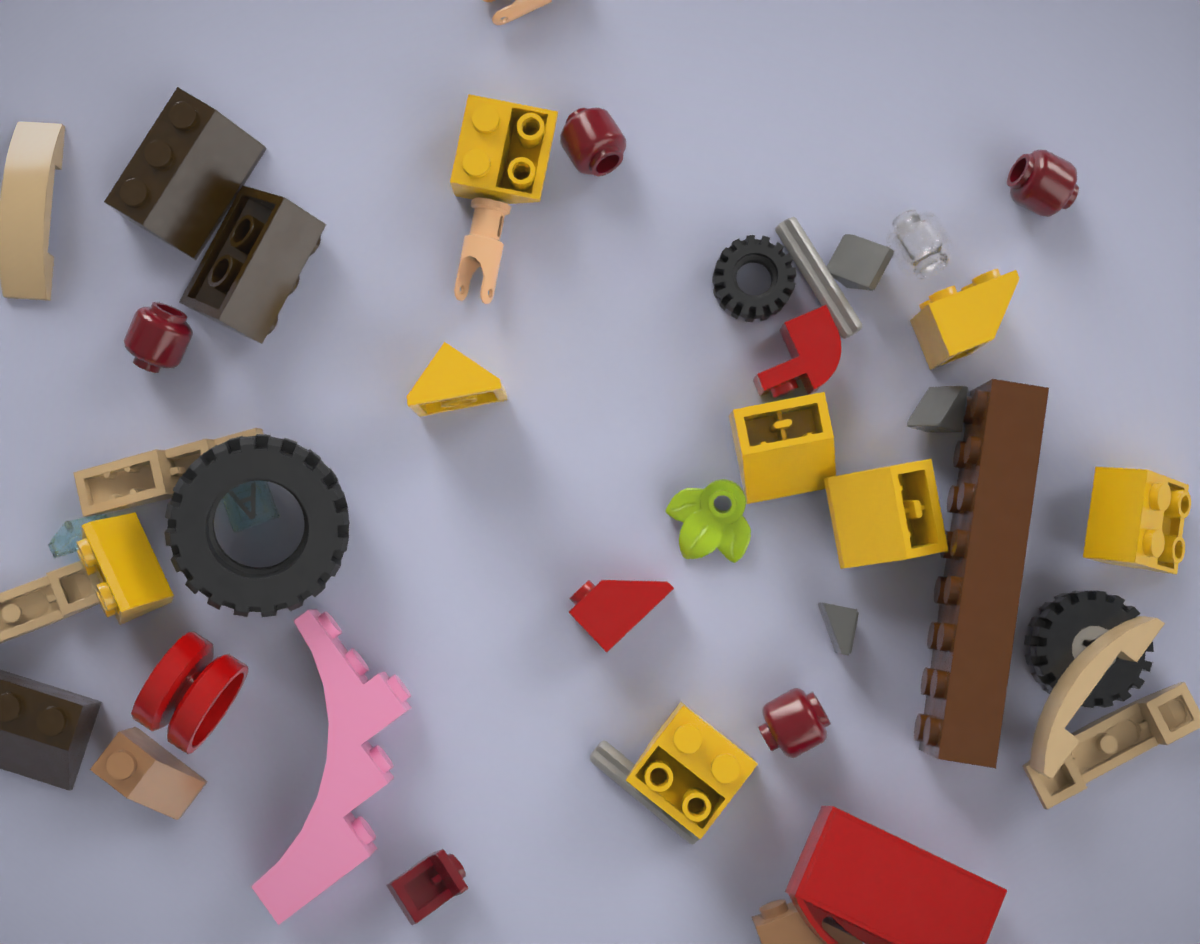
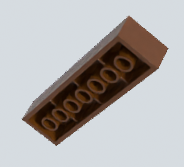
(982, 573)

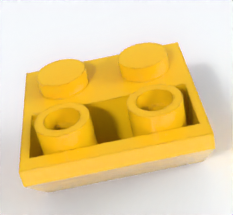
(502, 151)
(963, 321)
(783, 447)
(886, 514)
(1137, 519)
(125, 567)
(691, 770)

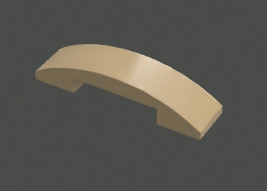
(27, 208)
(46, 600)
(1117, 739)
(1051, 740)

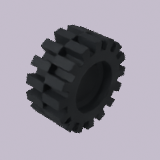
(754, 251)

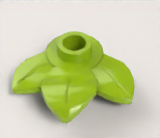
(706, 525)

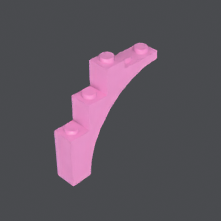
(354, 771)

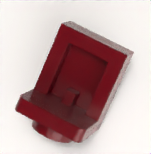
(428, 885)

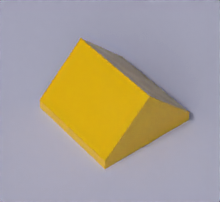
(453, 384)

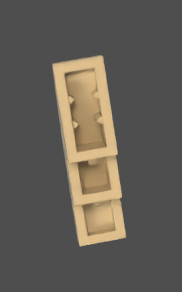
(140, 477)

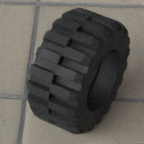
(254, 588)

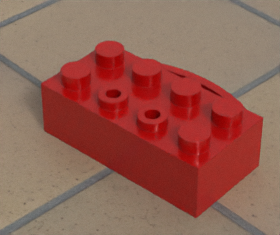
(887, 887)

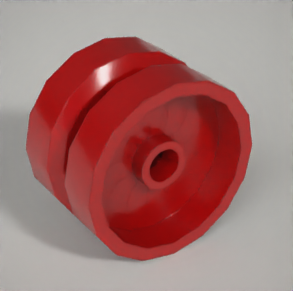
(189, 692)

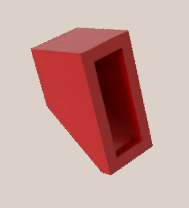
(615, 607)

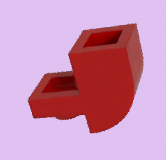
(814, 354)

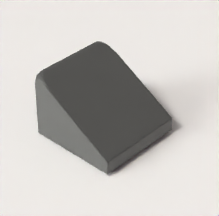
(859, 262)
(940, 410)
(840, 625)

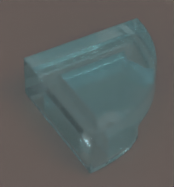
(65, 539)

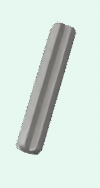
(818, 276)
(618, 768)

